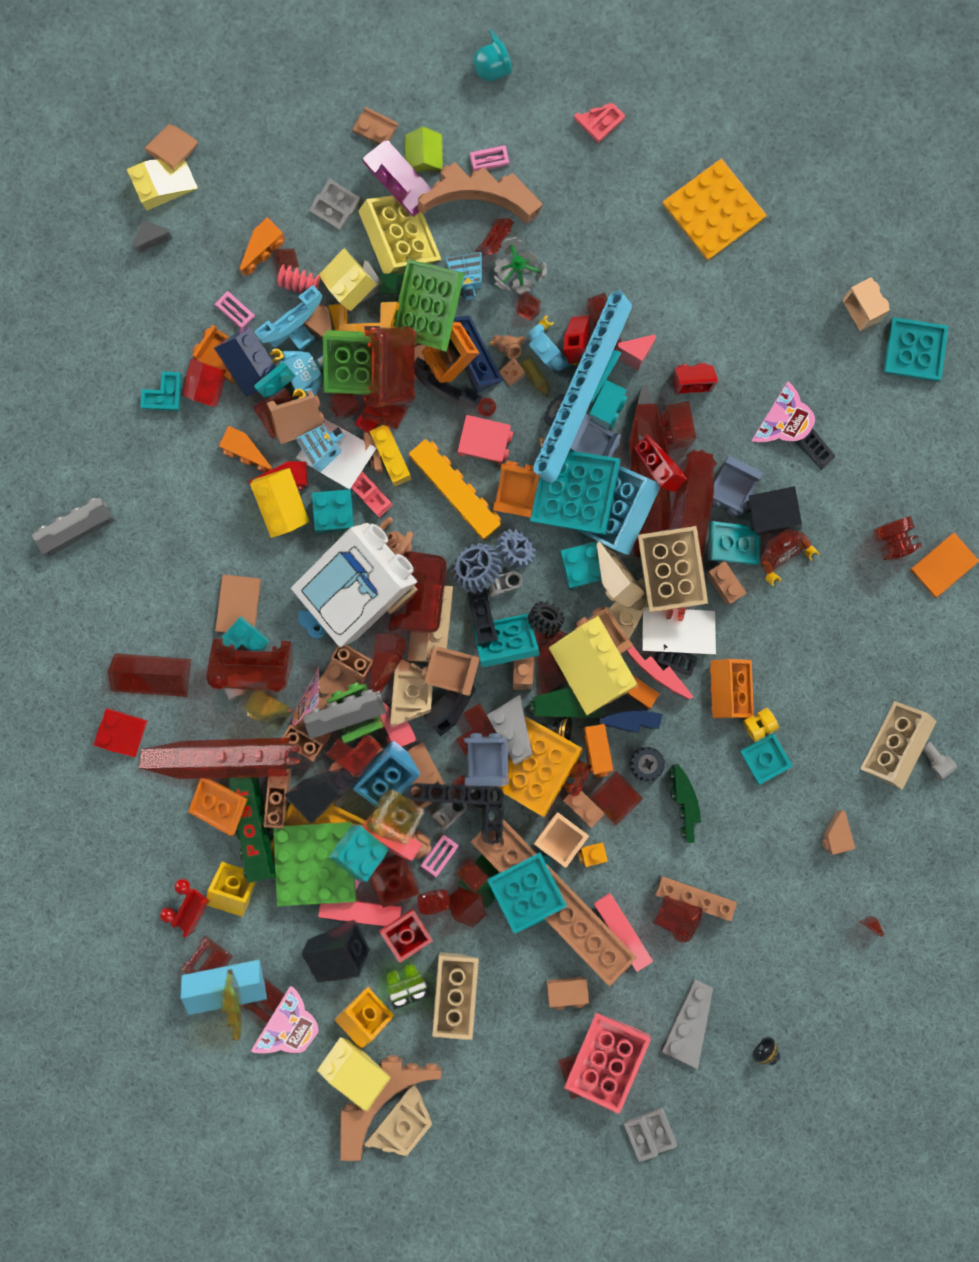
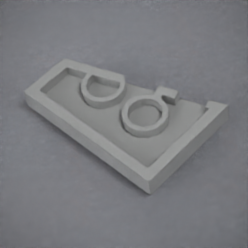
(510, 723)

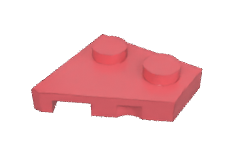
(600, 121)

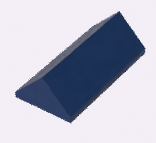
(481, 369)

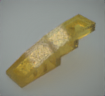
(232, 1004)

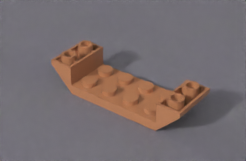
(344, 670)

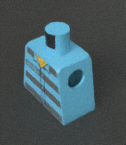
(472, 267)
(321, 446)

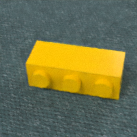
(390, 455)

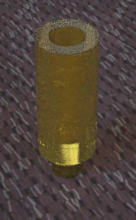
(535, 375)

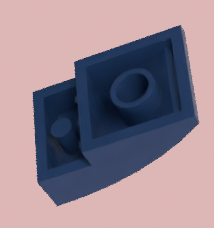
(632, 720)

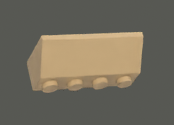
(421, 642)
(898, 744)
(455, 996)

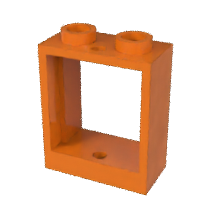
(464, 346)
(598, 750)

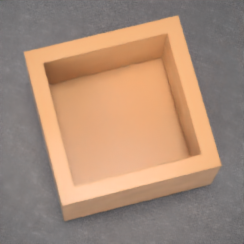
(866, 304)
(561, 839)

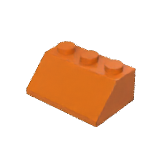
(731, 688)

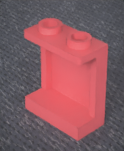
(485, 439)

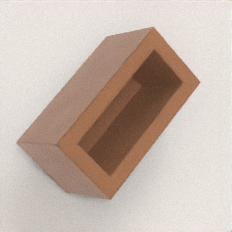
(725, 583)
(584, 808)
(567, 992)

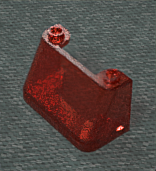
(391, 365)
(425, 607)
(249, 669)

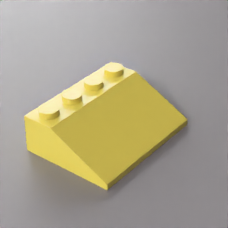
(397, 234)
(593, 666)

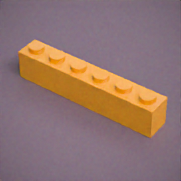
(455, 490)

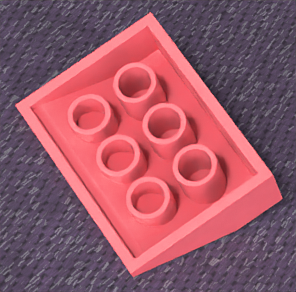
(608, 1062)

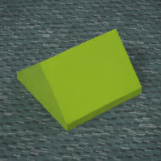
(424, 150)

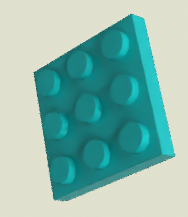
(916, 349)
(514, 642)
(527, 893)

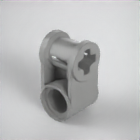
(503, 585)
(449, 814)

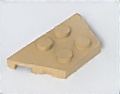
(410, 694)
(402, 1125)

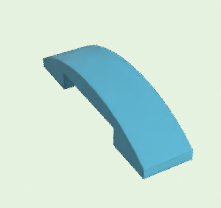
(293, 319)

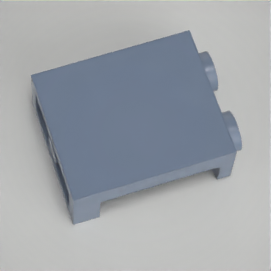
(595, 439)
(734, 485)
(487, 760)

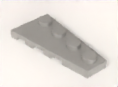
(689, 1028)

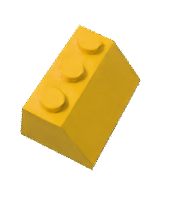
(279, 502)

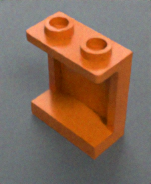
(205, 350)
(516, 489)

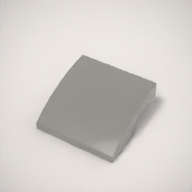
(335, 204)
(650, 1134)

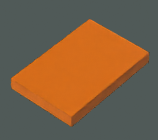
(944, 565)
(217, 806)

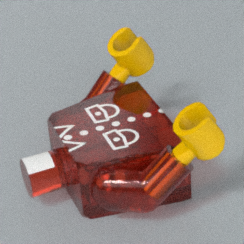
(783, 549)

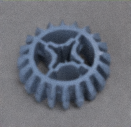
(478, 573)

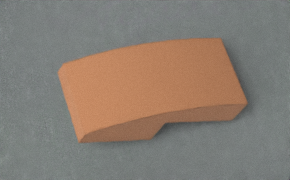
(376, 461)

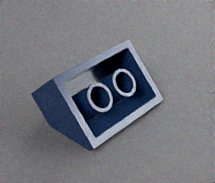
(245, 359)

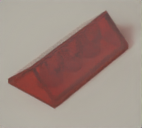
(149, 675)

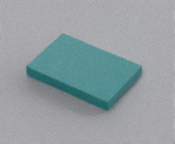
(733, 543)

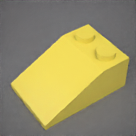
(159, 183)
(347, 280)
(354, 1073)

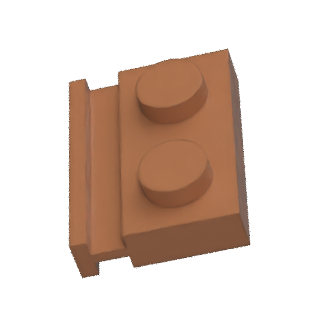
(375, 126)

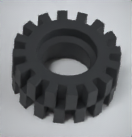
(546, 618)

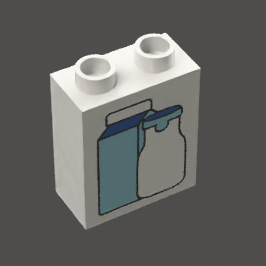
(354, 583)

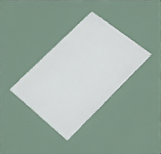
(349, 462)
(691, 635)

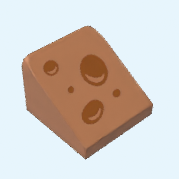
(512, 372)

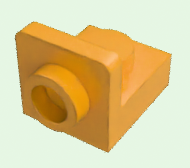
(592, 854)

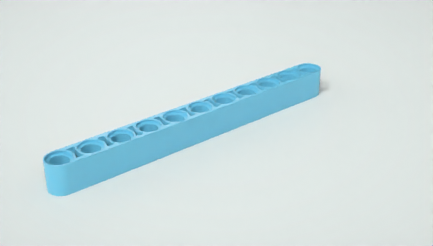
(582, 387)

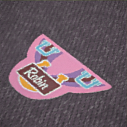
(787, 419)
(309, 699)
(289, 1027)

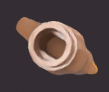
(508, 345)

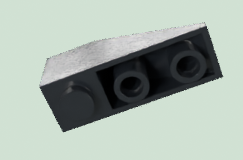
(448, 710)

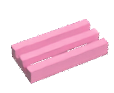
(488, 159)
(246, 321)
(449, 841)

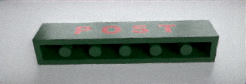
(251, 833)

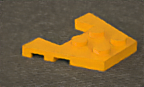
(339, 317)

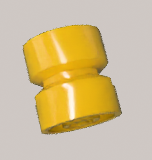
(767, 722)

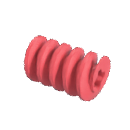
(295, 280)

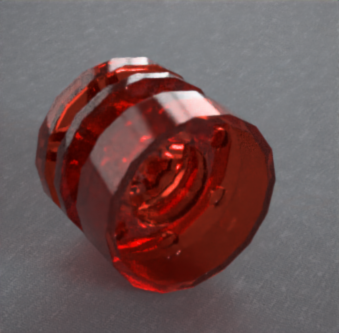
(897, 538)

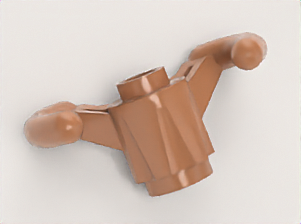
(396, 541)

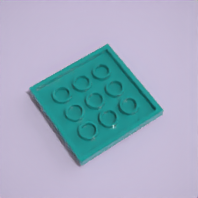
(579, 495)

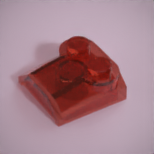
(616, 797)
(679, 918)

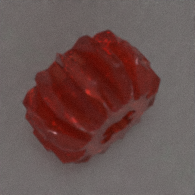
(433, 901)

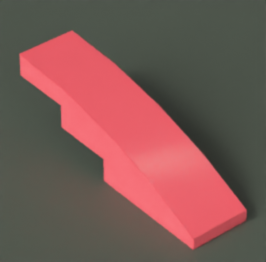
(371, 495)
(664, 677)
(360, 912)
(623, 930)

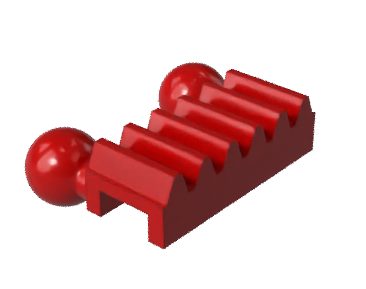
(190, 910)

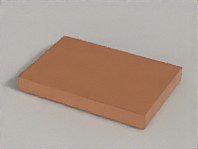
(237, 598)

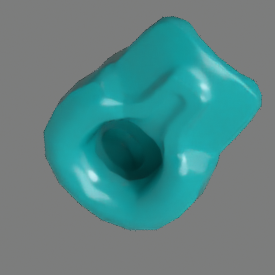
(492, 60)

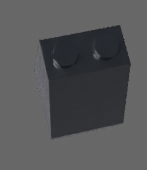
(774, 511)
(319, 793)
(336, 953)

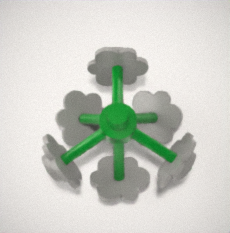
(523, 262)

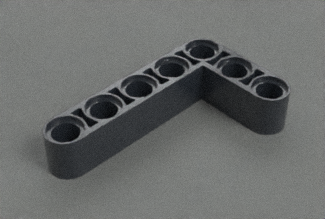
(464, 798)

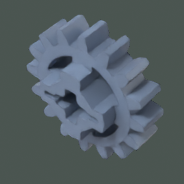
(515, 548)

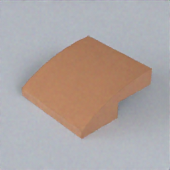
(171, 146)

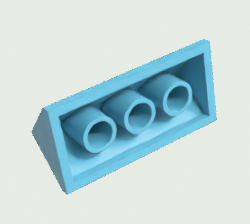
(204, 989)

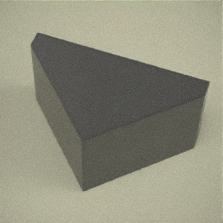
(150, 235)

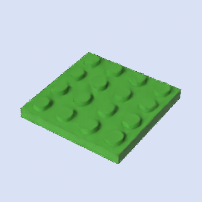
(429, 302)
(304, 865)

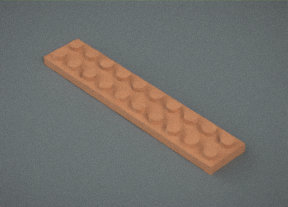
(574, 923)

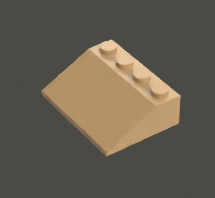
(672, 569)

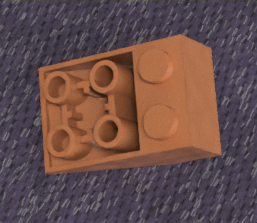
(428, 773)

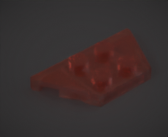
(549, 670)

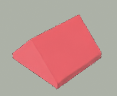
(635, 351)

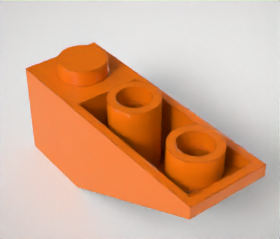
(263, 241)
(239, 445)

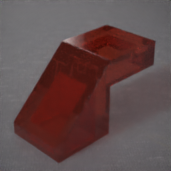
(471, 874)

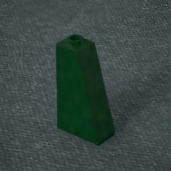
(560, 704)

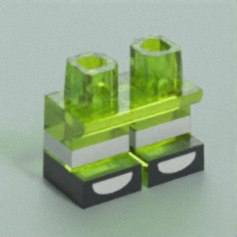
(398, 989)

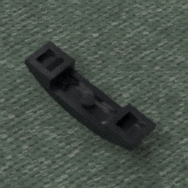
(442, 389)
(482, 617)

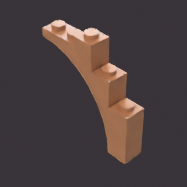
(481, 186)
(356, 1120)

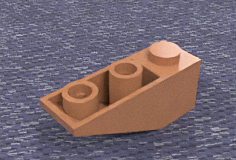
(276, 801)

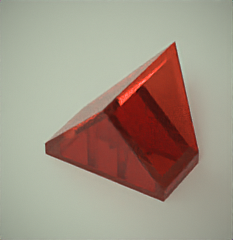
(467, 907)

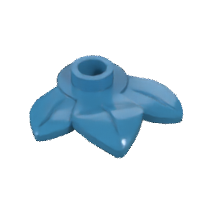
(308, 622)

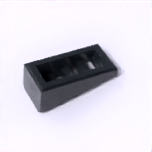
(811, 453)
(688, 671)

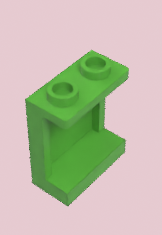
(360, 729)

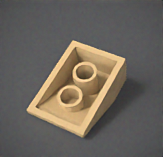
(617, 578)

